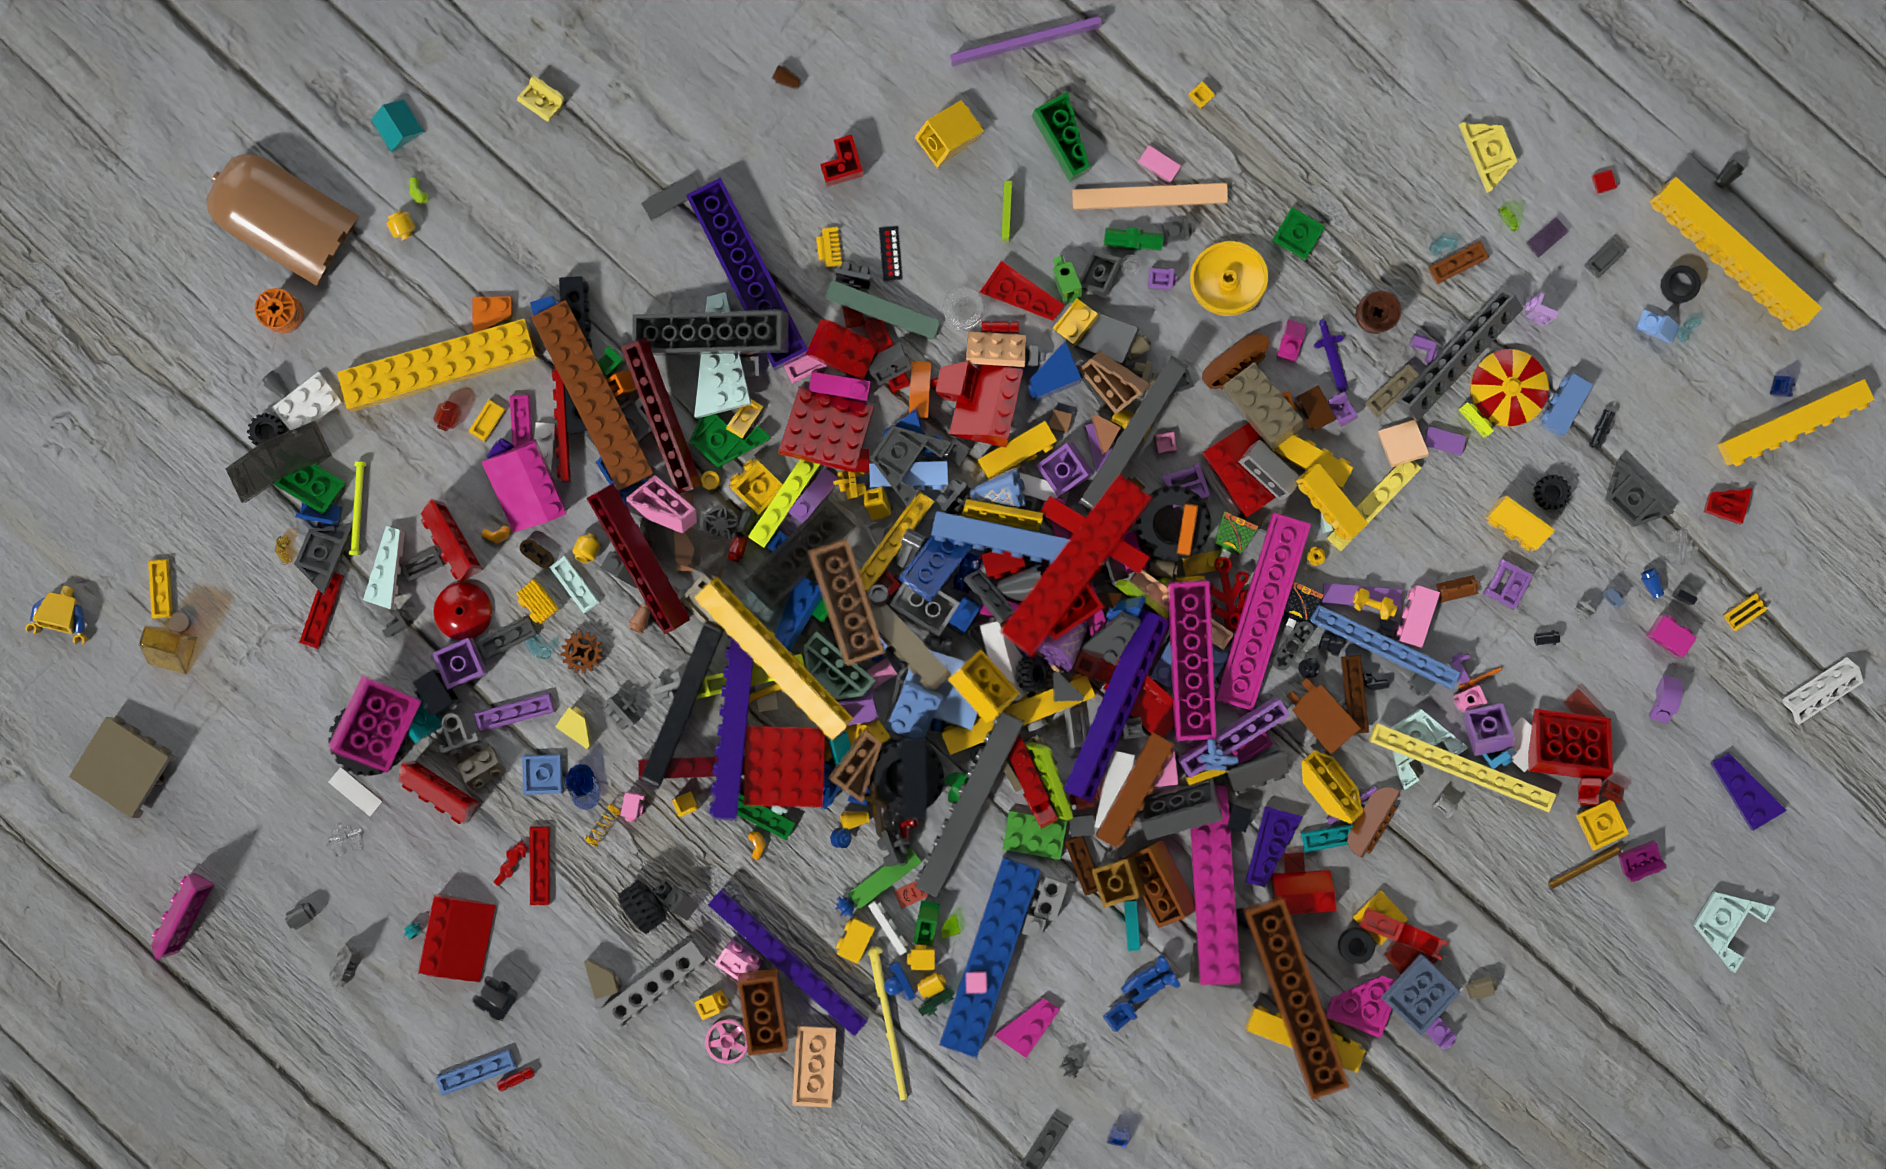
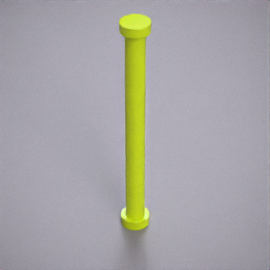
(357, 508)

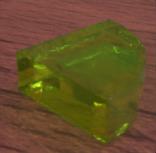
(1509, 218)
(950, 927)

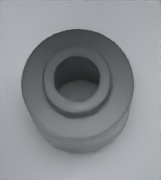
(300, 916)

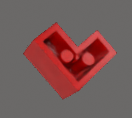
(846, 166)

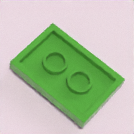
(1027, 837)

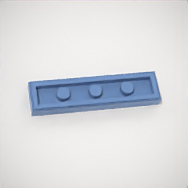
(476, 1072)

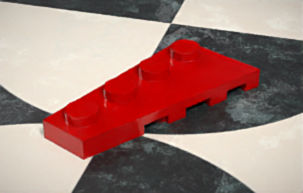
(1015, 289)

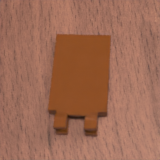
(1323, 716)

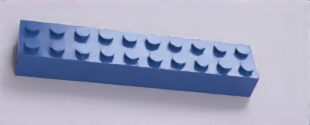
(990, 954)

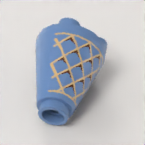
(1001, 490)

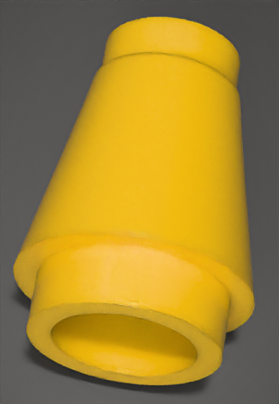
(852, 819)

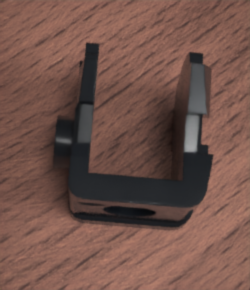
(502, 987)

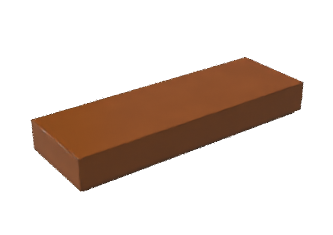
(1458, 262)

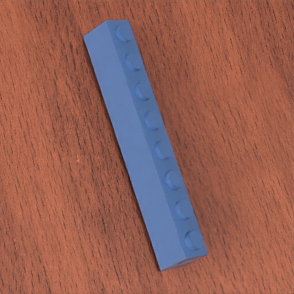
(996, 537)

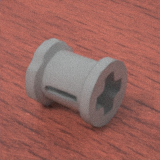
(1445, 805)

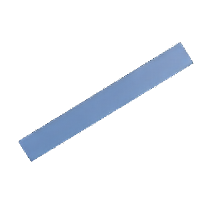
(1385, 647)

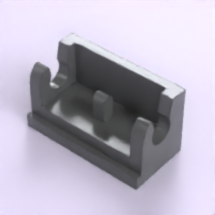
(889, 364)

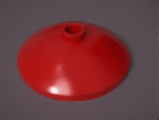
(475, 615)

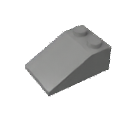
(932, 614)

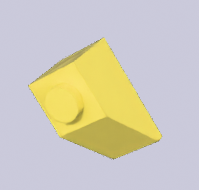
(576, 726)

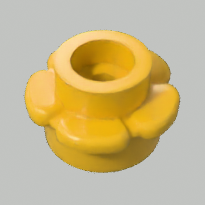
(1311, 556)

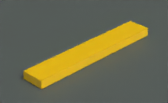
(892, 543)

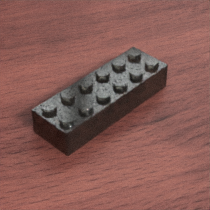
(791, 562)

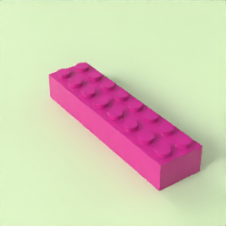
(1191, 660)

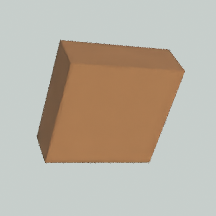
(1060, 421)

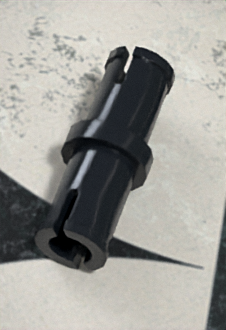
(1602, 429)

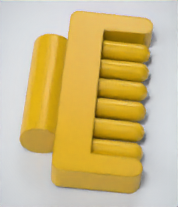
(824, 246)

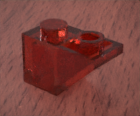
(1094, 667)

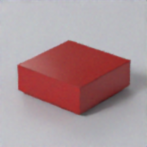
(1604, 181)

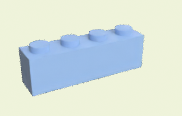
(918, 476)

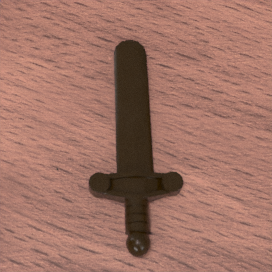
(877, 803)

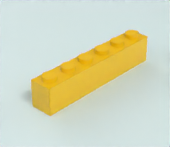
(1272, 1027)

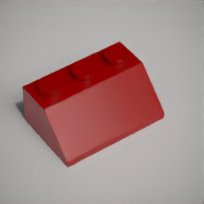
(1084, 608)
(1305, 891)

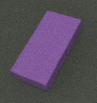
(1444, 441)

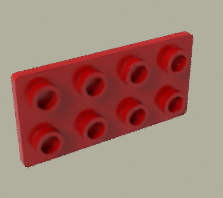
(1153, 707)

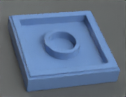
(542, 774)

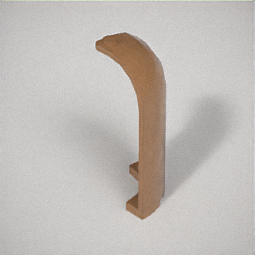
(279, 215)

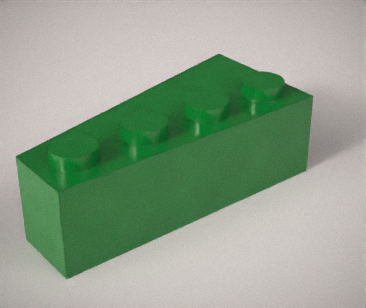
(1062, 135)

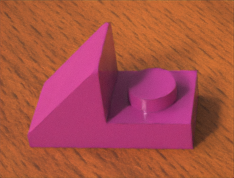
(1291, 340)

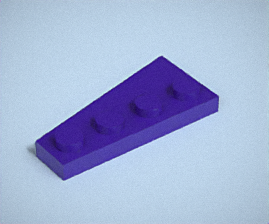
(1748, 794)
(1272, 838)

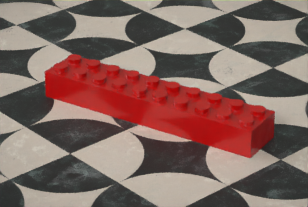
(1076, 566)

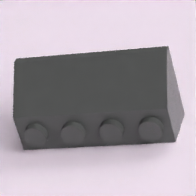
(1180, 809)

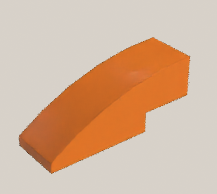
(920, 388)

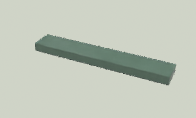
(882, 310)

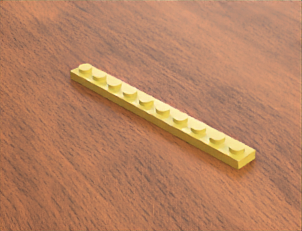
(1462, 767)

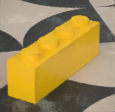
(1018, 450)
(1305, 454)
(1331, 502)

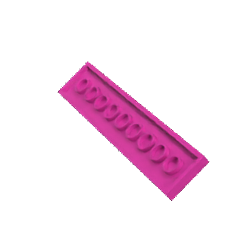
(1262, 611)
(1215, 900)

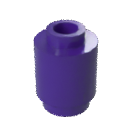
(499, 447)

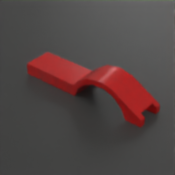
(1402, 932)

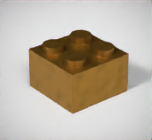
(1119, 882)

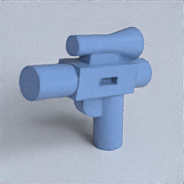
(1216, 758)

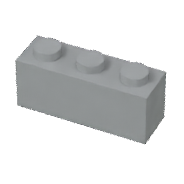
(1269, 470)

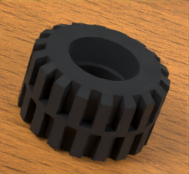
(642, 907)

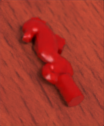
(513, 858)

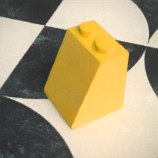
(949, 133)

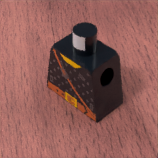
(1301, 604)

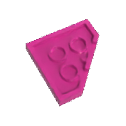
(1363, 1006)

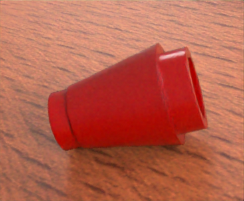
(737, 549)

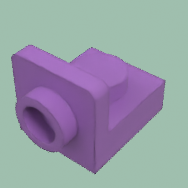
(1441, 1034)

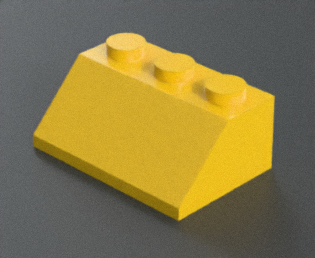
(1518, 523)
(984, 686)

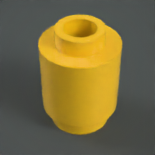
(932, 985)

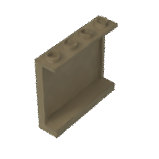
(121, 765)

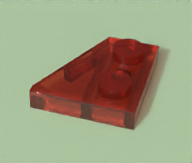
(1403, 956)

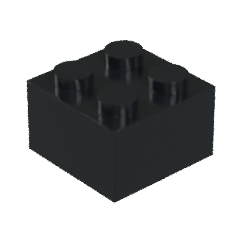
(435, 693)

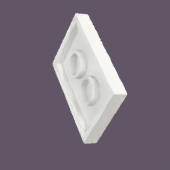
(308, 403)

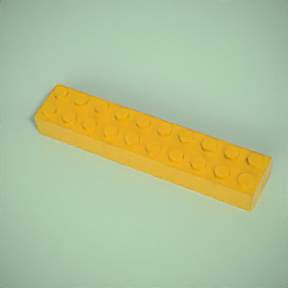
(1734, 255)
(437, 365)

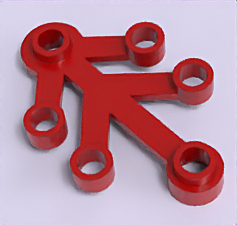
(1228, 596)

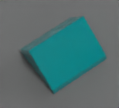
(396, 124)

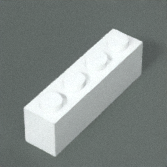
(1115, 775)

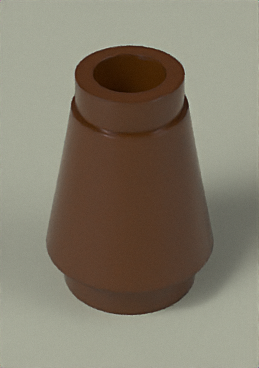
(785, 77)

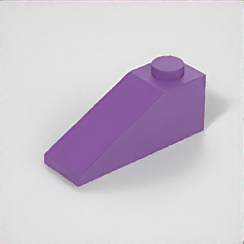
(813, 496)

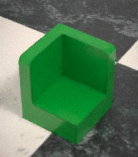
(610, 362)

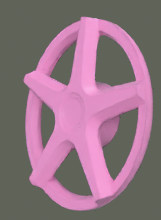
(726, 1041)

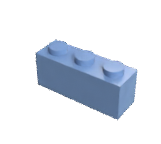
(1565, 404)

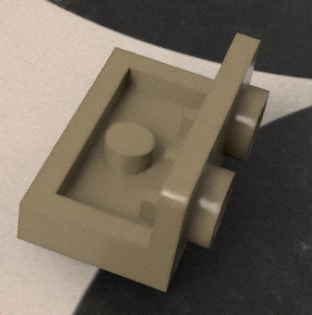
(481, 768)

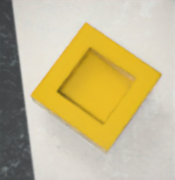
(1201, 95)

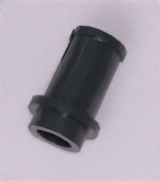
(1547, 638)

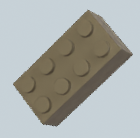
(1263, 406)

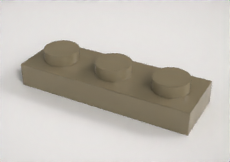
(1391, 391)

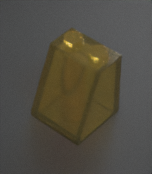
(167, 648)

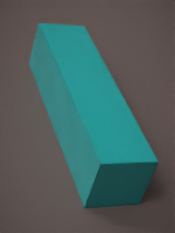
(1131, 925)

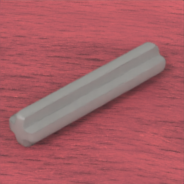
(1220, 491)

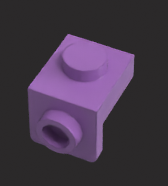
(1161, 279)
(1421, 342)
(1342, 409)
(1456, 664)

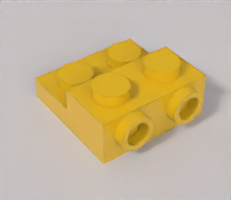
(755, 485)

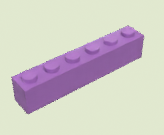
(1236, 734)

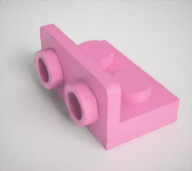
(737, 960)

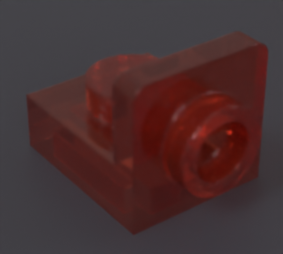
(852, 318)

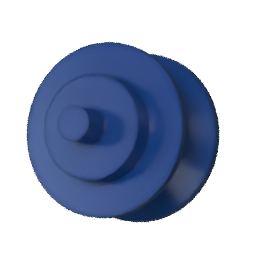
(840, 838)
(845, 907)

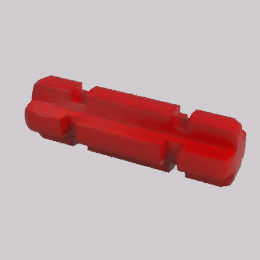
(1000, 326)
(515, 1079)

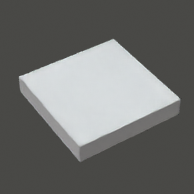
(1522, 735)

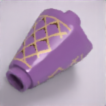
(1066, 648)

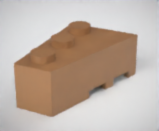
(1113, 381)
(857, 765)

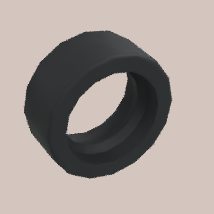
(1692, 275)

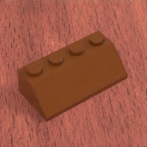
(1164, 886)

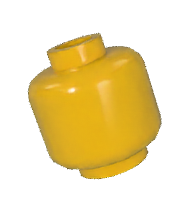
(400, 225)
(586, 548)

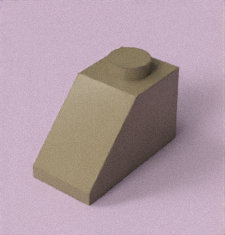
(602, 979)

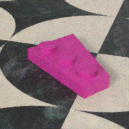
(1029, 1027)

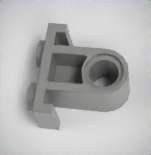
(457, 736)

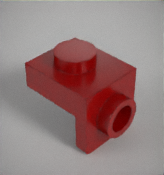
(1589, 790)

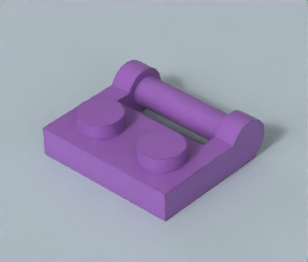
(1198, 486)
(1513, 588)

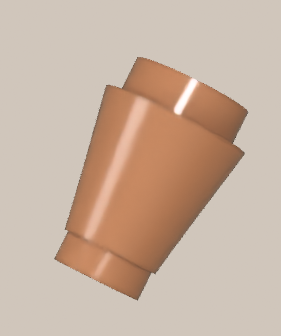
(640, 619)

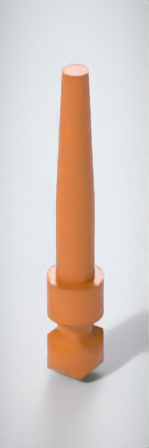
(1472, 682)

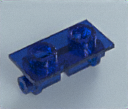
(968, 565)

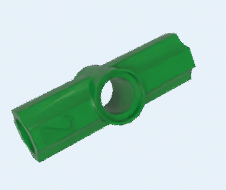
(1133, 239)

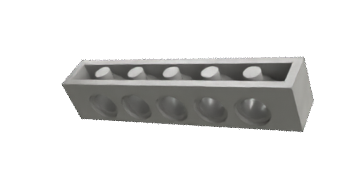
(609, 1012)

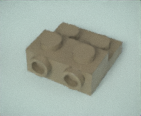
(689, 597)

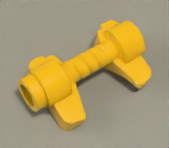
(1386, 607)

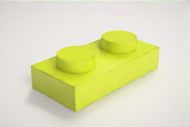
(1481, 424)

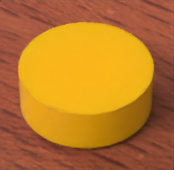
(710, 480)

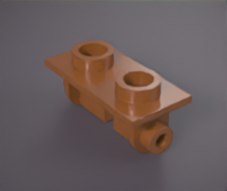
(1457, 588)

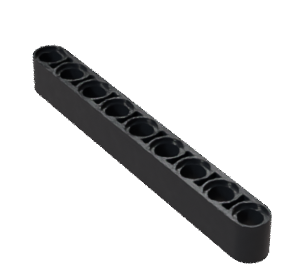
(682, 704)

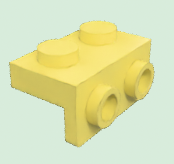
(541, 99)

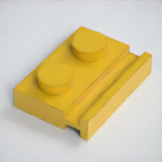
(1075, 321)

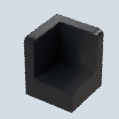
(1239, 818)

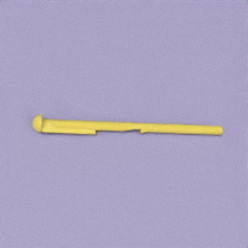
(874, 953)

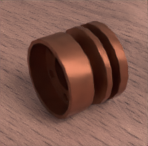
(1388, 306)

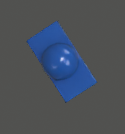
(898, 983)

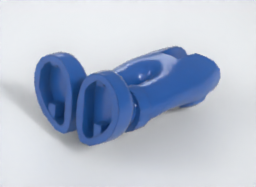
(1151, 989)

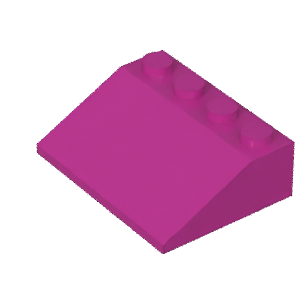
(525, 486)
(374, 723)
(181, 915)

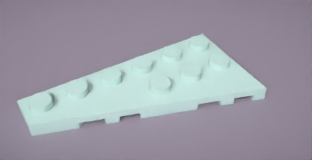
(721, 376)

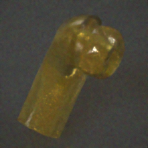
(280, 549)

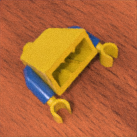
(59, 613)

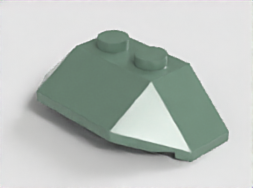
(828, 668)

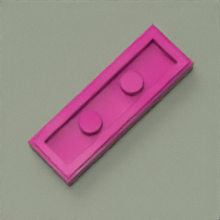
(521, 419)

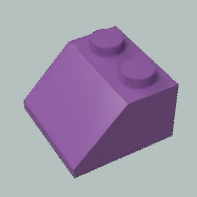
(1065, 469)

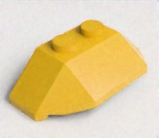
(1331, 786)

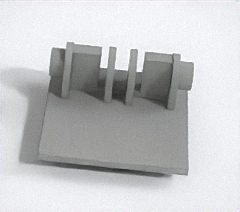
(338, 974)

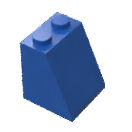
(1055, 375)

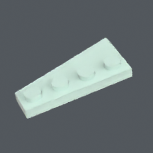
(383, 578)

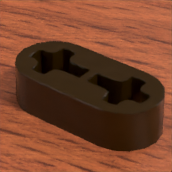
(534, 557)

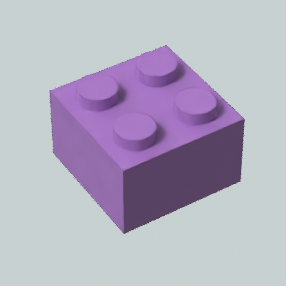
(460, 663)
(1488, 729)

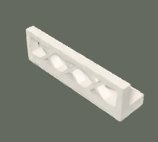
(1823, 687)

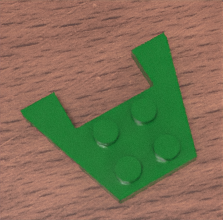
(722, 445)

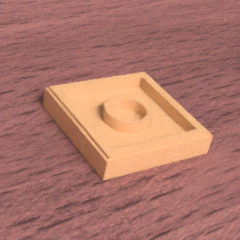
(1403, 443)

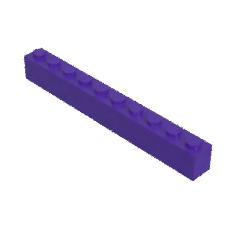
(1116, 706)
(732, 733)
(788, 962)

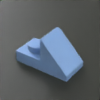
(1657, 326)

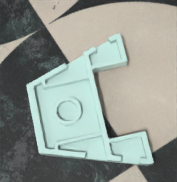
(1424, 728)
(1721, 920)

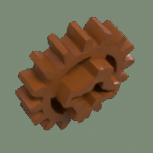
(586, 660)

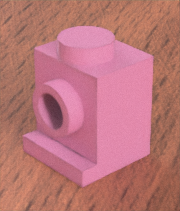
(1477, 695)
(632, 806)

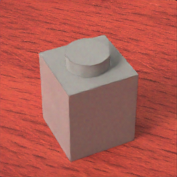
(1033, 925)

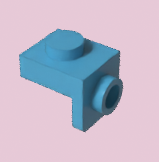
(1505, 758)

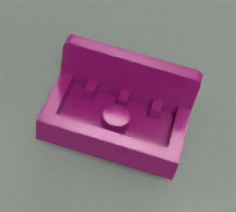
(1641, 861)

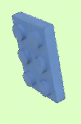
(914, 711)

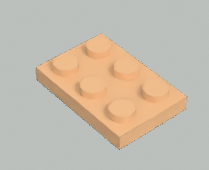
(996, 349)

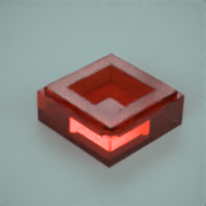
(1613, 791)
(1294, 862)

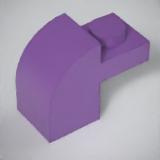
(1668, 699)

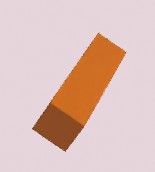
(1187, 529)

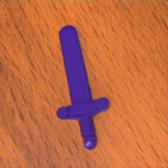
(1328, 342)

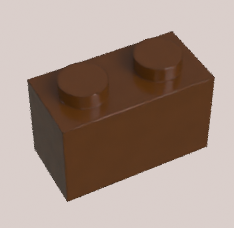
(1315, 409)

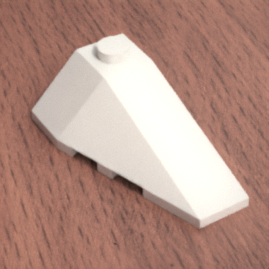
(1002, 653)

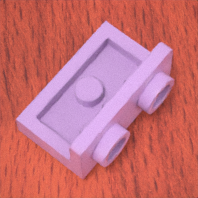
(1539, 313)

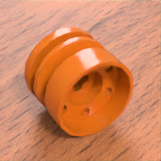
(286, 318)

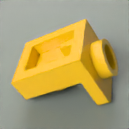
(712, 1004)

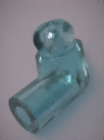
(1442, 242)
(1682, 334)
(538, 651)

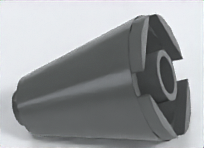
(1020, 584)

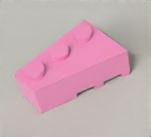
(662, 505)

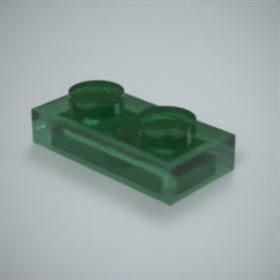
(944, 997)

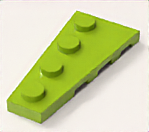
(1050, 779)

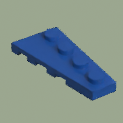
(797, 613)

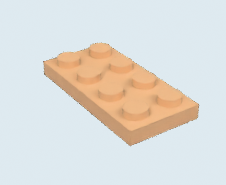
(814, 1066)

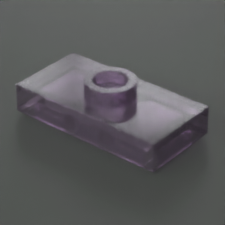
(1547, 237)

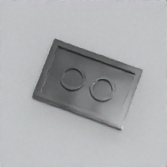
(1110, 337)

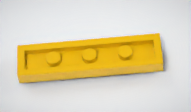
(1002, 515)

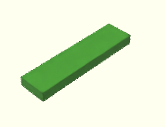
(882, 880)

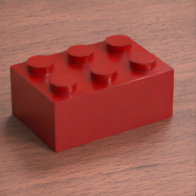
(841, 349)

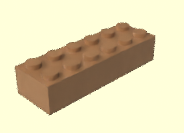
(846, 601)

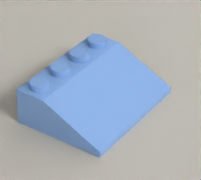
(953, 705)

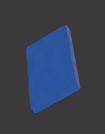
(933, 566)

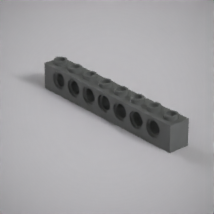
(1460, 354)

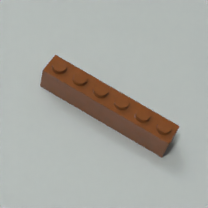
(1134, 789)

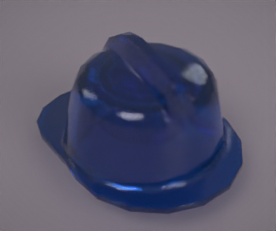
(582, 786)

